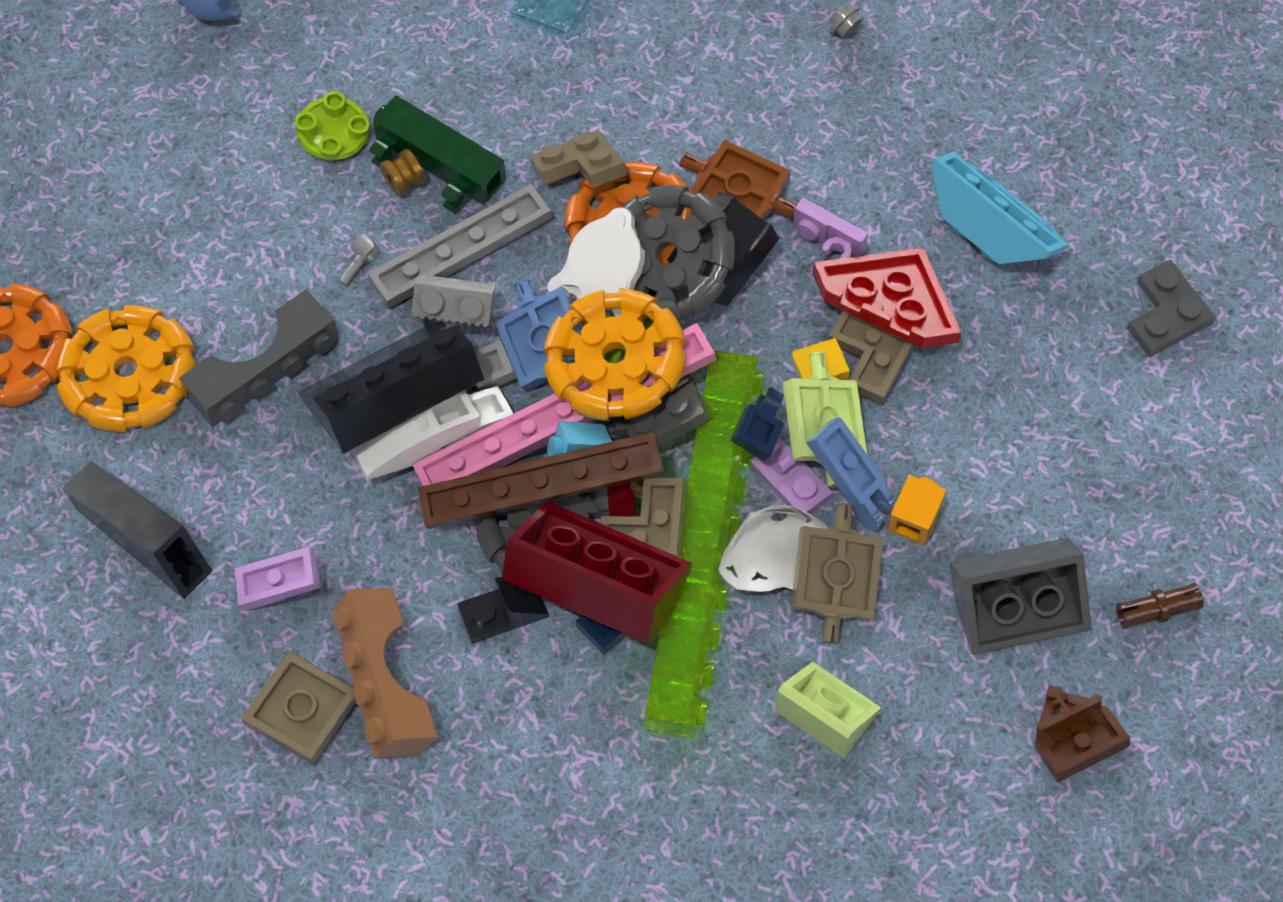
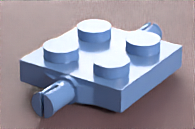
(527, 329)

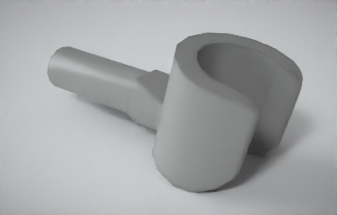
(366, 253)

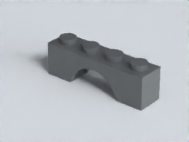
(224, 387)

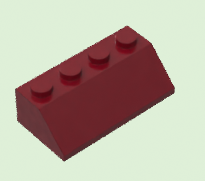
(595, 571)

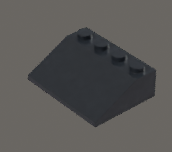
(393, 384)

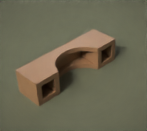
(393, 717)

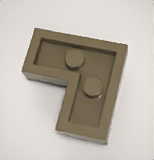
(585, 154)
(880, 355)
(660, 516)

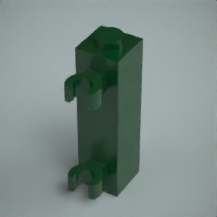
(439, 150)

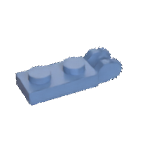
(853, 472)

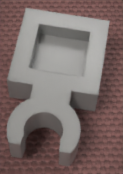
(494, 366)

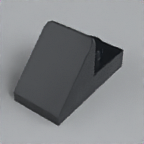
(500, 611)

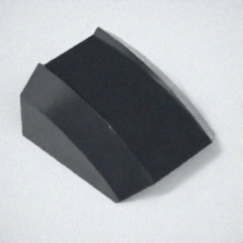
(752, 239)

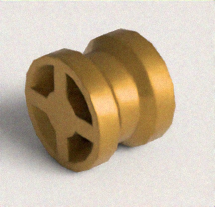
(402, 172)

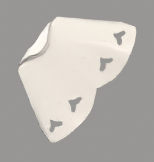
(766, 548)

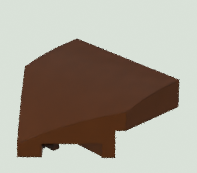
(1076, 733)

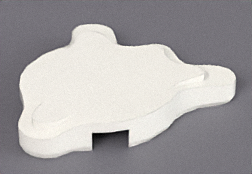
(603, 257)

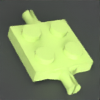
(817, 401)

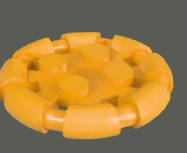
(604, 334)
(117, 349)

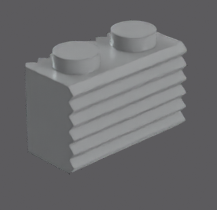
(453, 300)

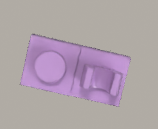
(830, 230)
(792, 479)
(277, 578)

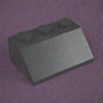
(1021, 595)

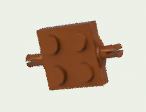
(744, 175)

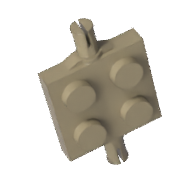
(836, 573)

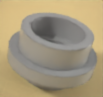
(845, 20)

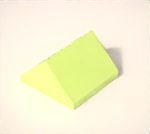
(826, 708)

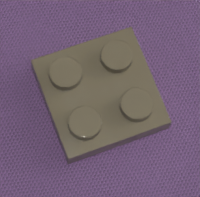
(300, 707)

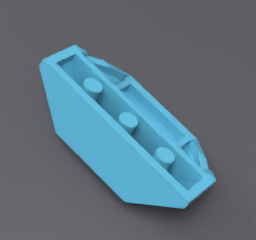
(991, 214)

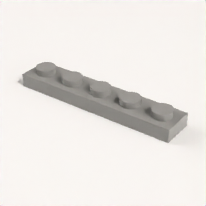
(461, 244)

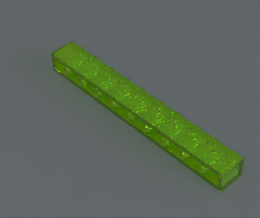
(709, 521)

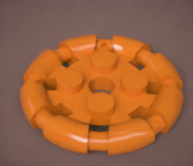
(640, 179)
(27, 343)

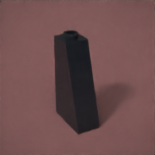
(139, 528)

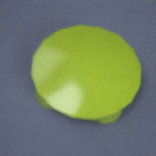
(332, 127)

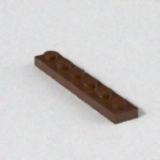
(541, 480)

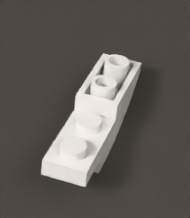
(430, 431)

